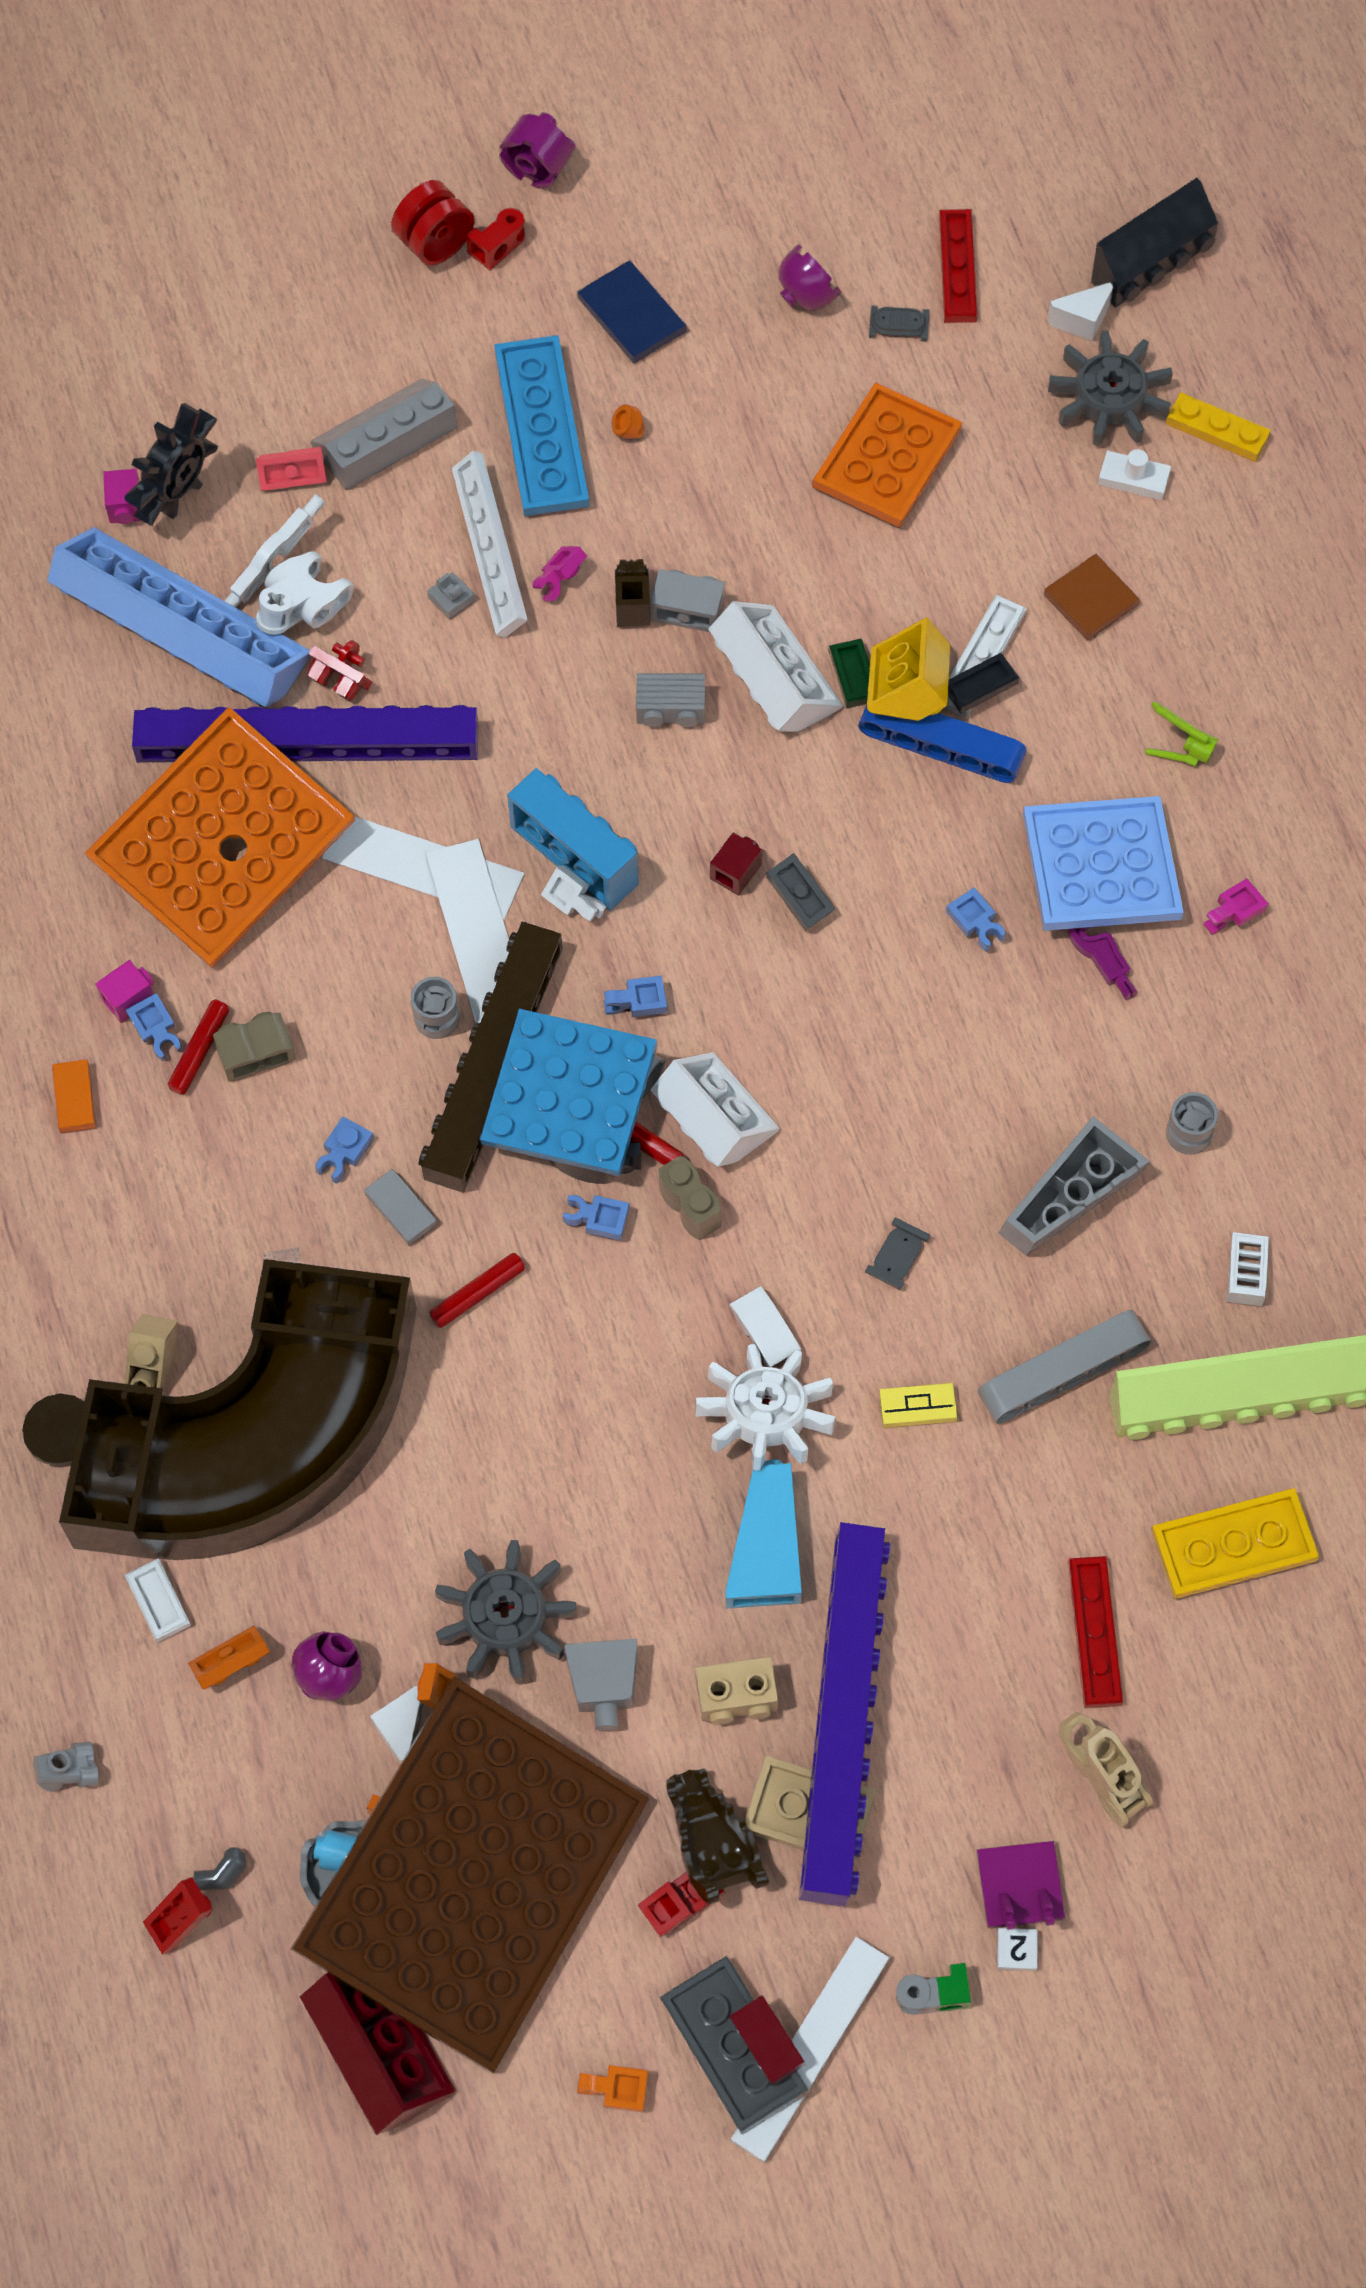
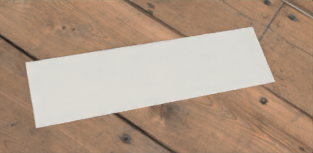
(404, 862)
(470, 916)

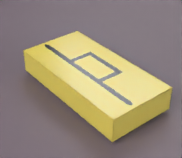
(917, 1405)

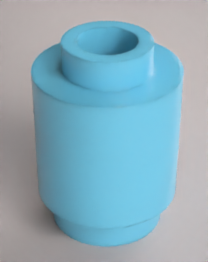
(332, 1849)

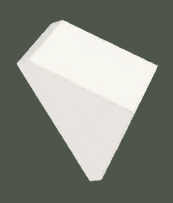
(1081, 311)
(399, 1723)

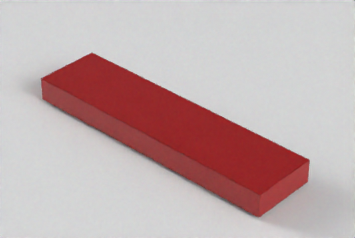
(957, 266)
(1095, 1632)

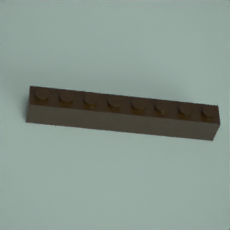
(518, 986)

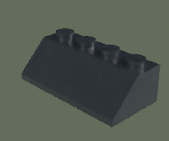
(1155, 243)

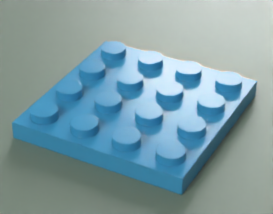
(569, 1092)

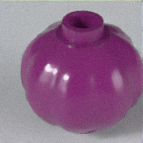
(327, 1666)

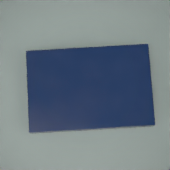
(631, 311)

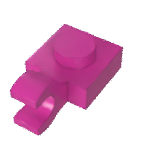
(560, 567)
(1237, 904)

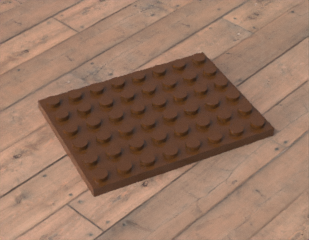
(471, 1875)

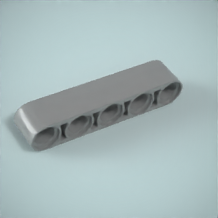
(1064, 1366)

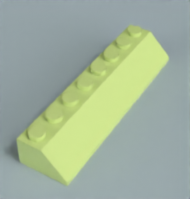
(1239, 1387)

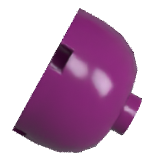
(805, 281)

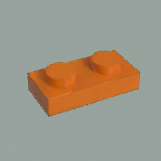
(227, 1658)

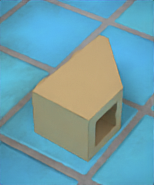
(150, 1351)

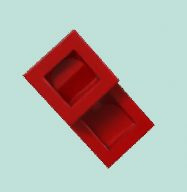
(673, 1905)

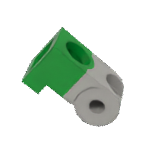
(935, 1994)

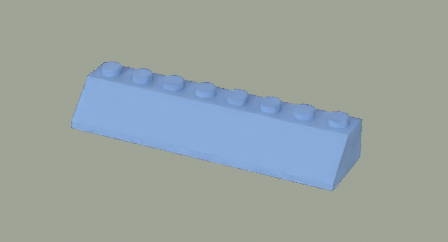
(177, 616)

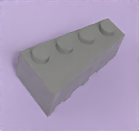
(1079, 1180)

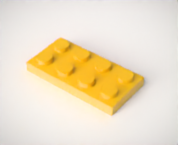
(1234, 1543)

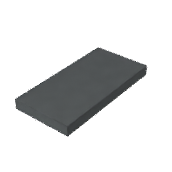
(702, 2016)

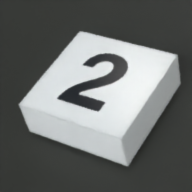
(1017, 1949)

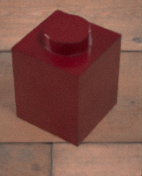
(736, 863)

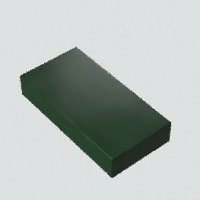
(851, 670)

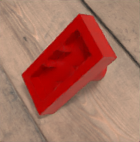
(177, 1915)

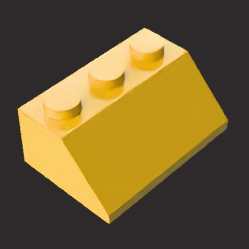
(910, 673)

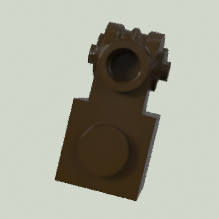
(632, 593)

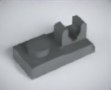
(799, 892)

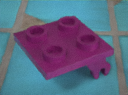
(1020, 1885)

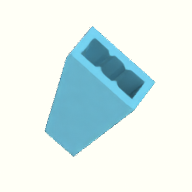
(766, 1550)

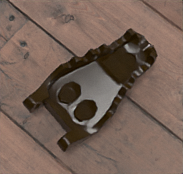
(713, 1840)

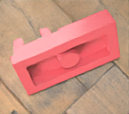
(291, 468)

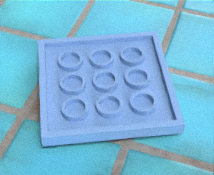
(1102, 863)

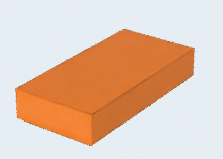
(73, 1096)

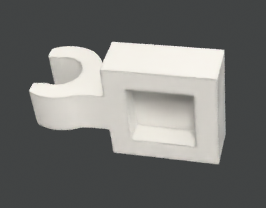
(568, 894)

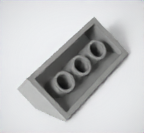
(387, 432)

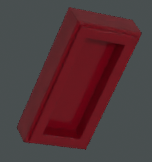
(767, 2040)

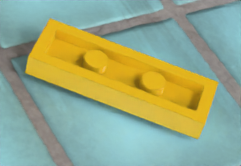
(1218, 427)

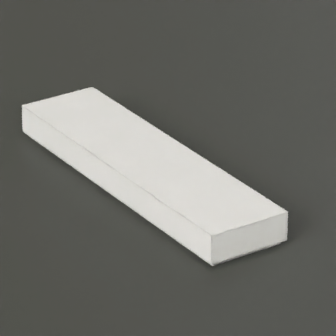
(989, 638)

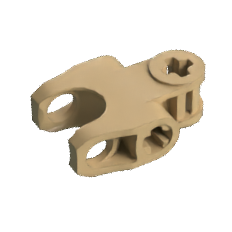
(1107, 1768)

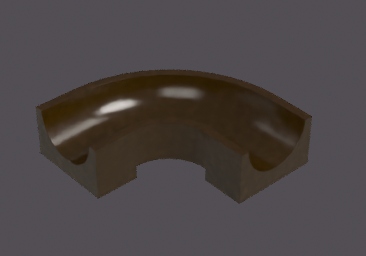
(264, 1443)

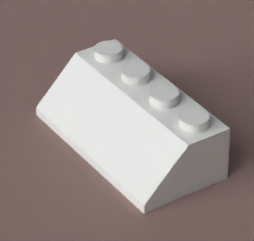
(774, 666)

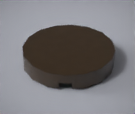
(52, 1429)

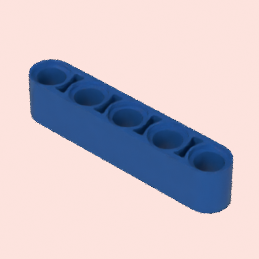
(950, 742)

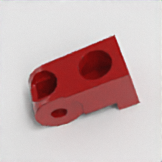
(497, 239)

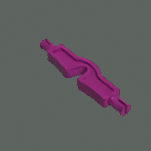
(1106, 957)

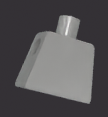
(603, 1678)

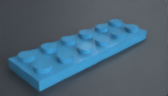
(541, 425)

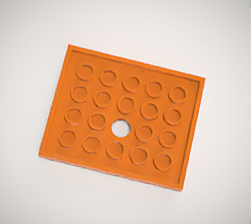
(220, 789)

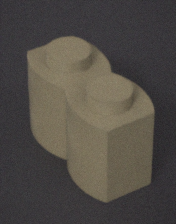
(253, 1046)
(685, 1194)

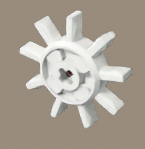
(766, 1407)

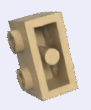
(736, 1686)

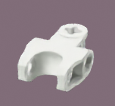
(297, 596)

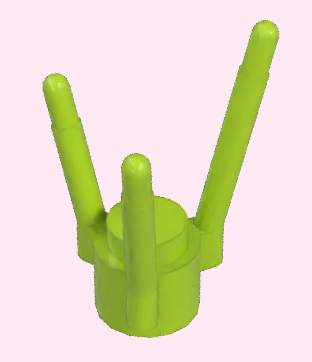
(1199, 744)

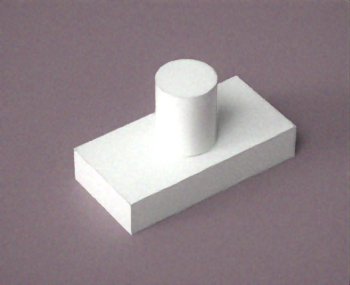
(1134, 474)

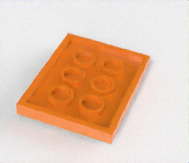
(887, 454)

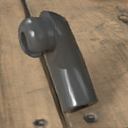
(225, 1873)

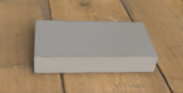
(400, 1207)

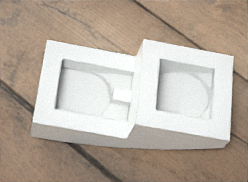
(764, 1326)

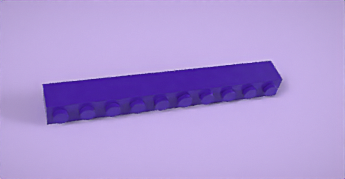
(321, 732)
(842, 1716)

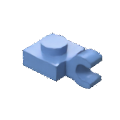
(642, 996)

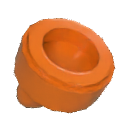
(628, 422)

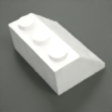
(713, 1108)

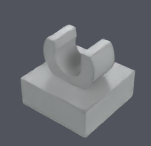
(450, 595)

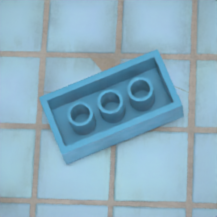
(573, 837)

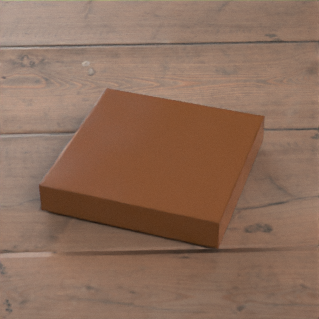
(1091, 596)

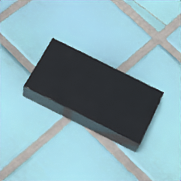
(981, 683)

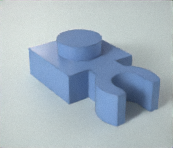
(975, 915)
(153, 1021)
(344, 1144)
(603, 1218)

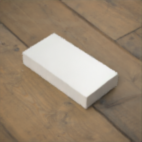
(157, 1600)

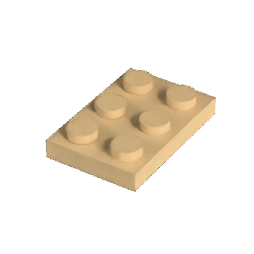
(782, 1800)

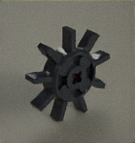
(172, 464)

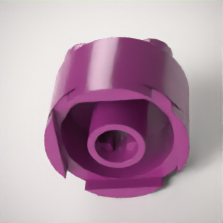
(536, 149)

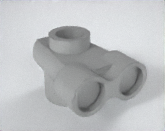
(67, 1766)

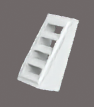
(1247, 1294)

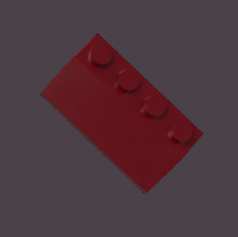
(378, 2054)

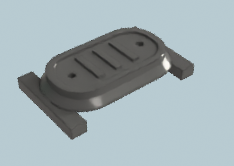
(899, 322)
(897, 1253)

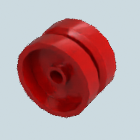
(432, 222)

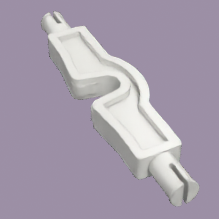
(279, 543)

